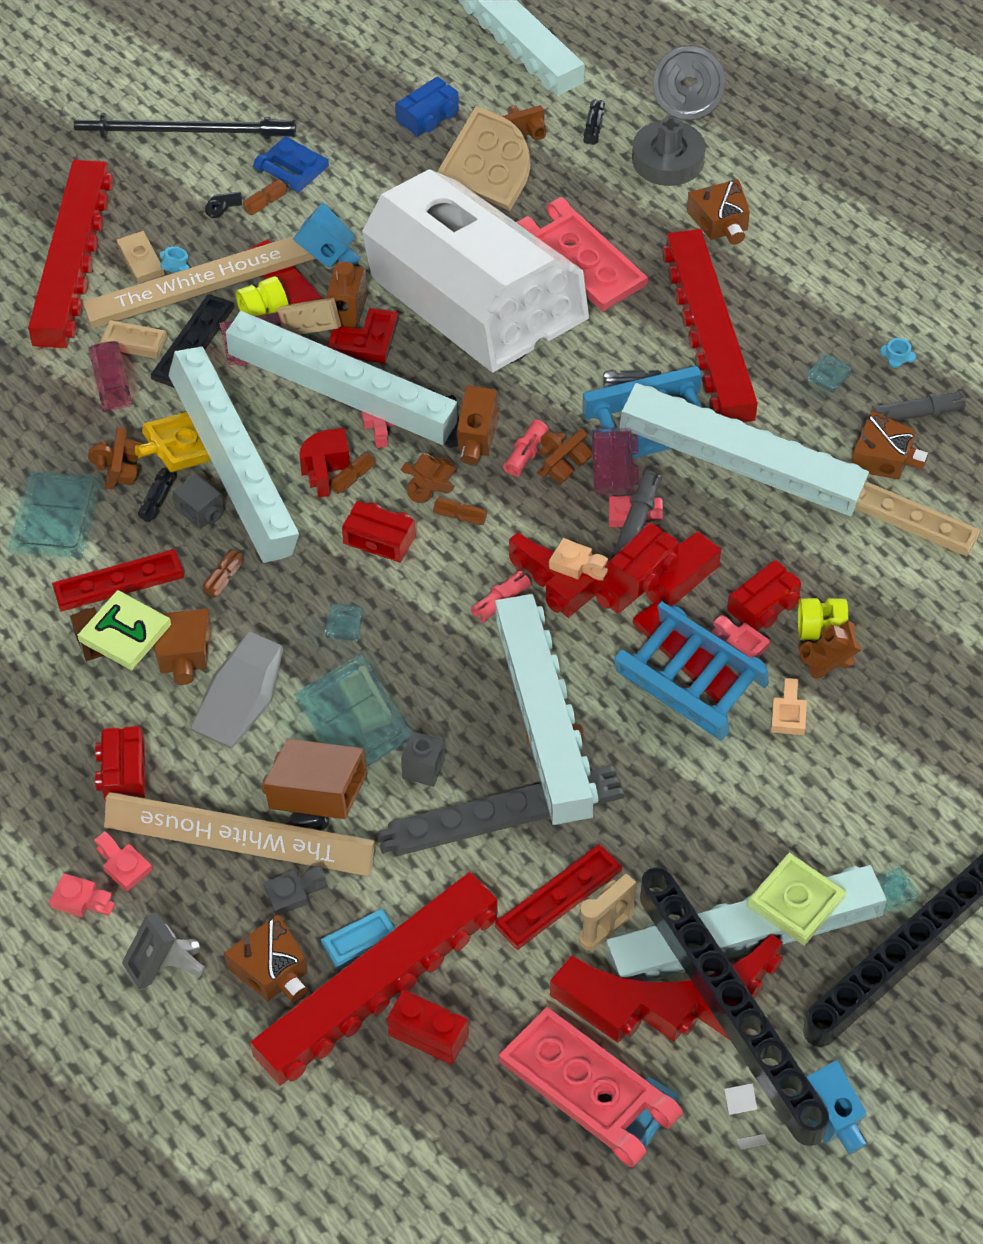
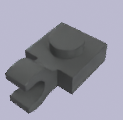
(290, 891)

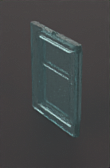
(55, 514)
(354, 710)

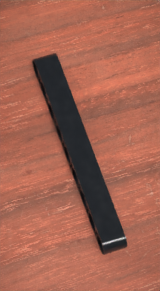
(900, 946)
(734, 1018)

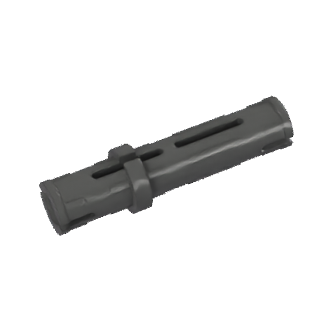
(932, 405)
(641, 504)

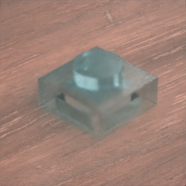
(829, 373)
(344, 622)
(897, 889)

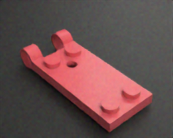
(606, 271)
(575, 1072)

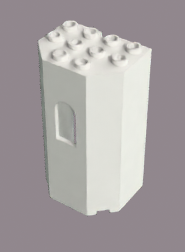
(471, 270)

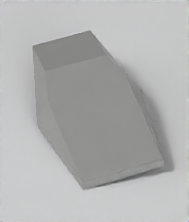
(239, 690)

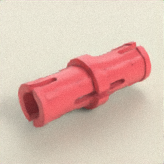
(517, 461)
(510, 588)

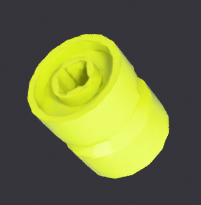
(263, 299)
(817, 616)

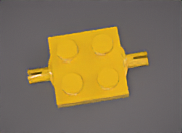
(173, 441)

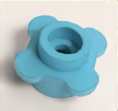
(174, 259)
(896, 346)

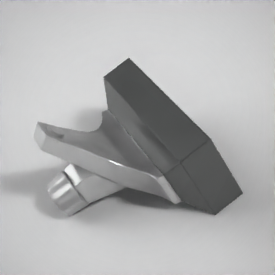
(157, 948)

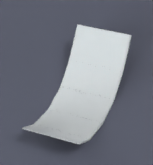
(740, 1100)

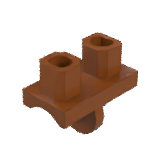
(528, 121)
(112, 456)
(555, 464)
(428, 476)
(833, 650)

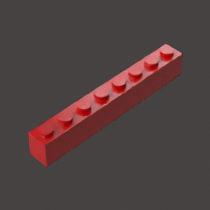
(70, 254)
(709, 326)
(374, 979)

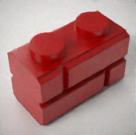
(379, 531)
(643, 561)
(765, 596)
(121, 762)
(427, 1027)

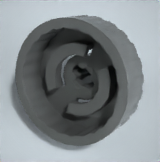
(684, 63)
(669, 139)

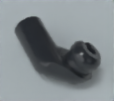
(219, 203)
(308, 821)

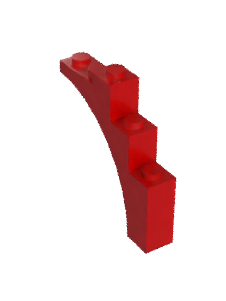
(567, 595)
(672, 1008)

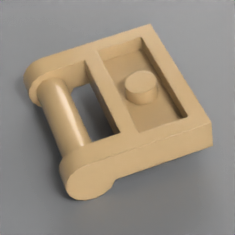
(612, 909)

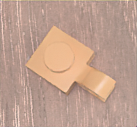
(576, 559)
(788, 711)

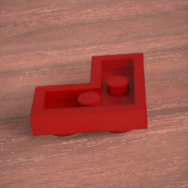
(369, 343)

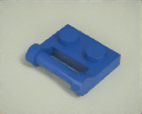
(294, 157)

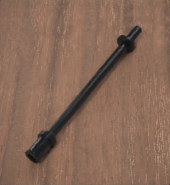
(266, 127)

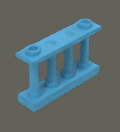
(612, 399)
(688, 700)

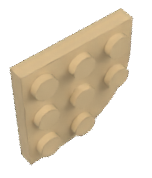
(489, 158)

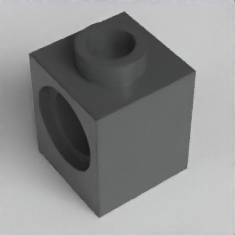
(198, 501)
(422, 759)

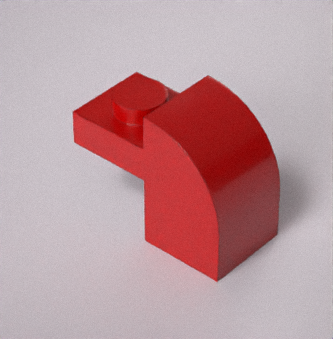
(321, 454)

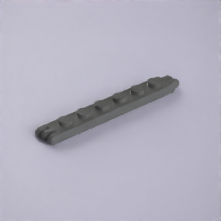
(483, 816)

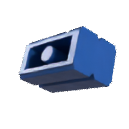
(427, 106)

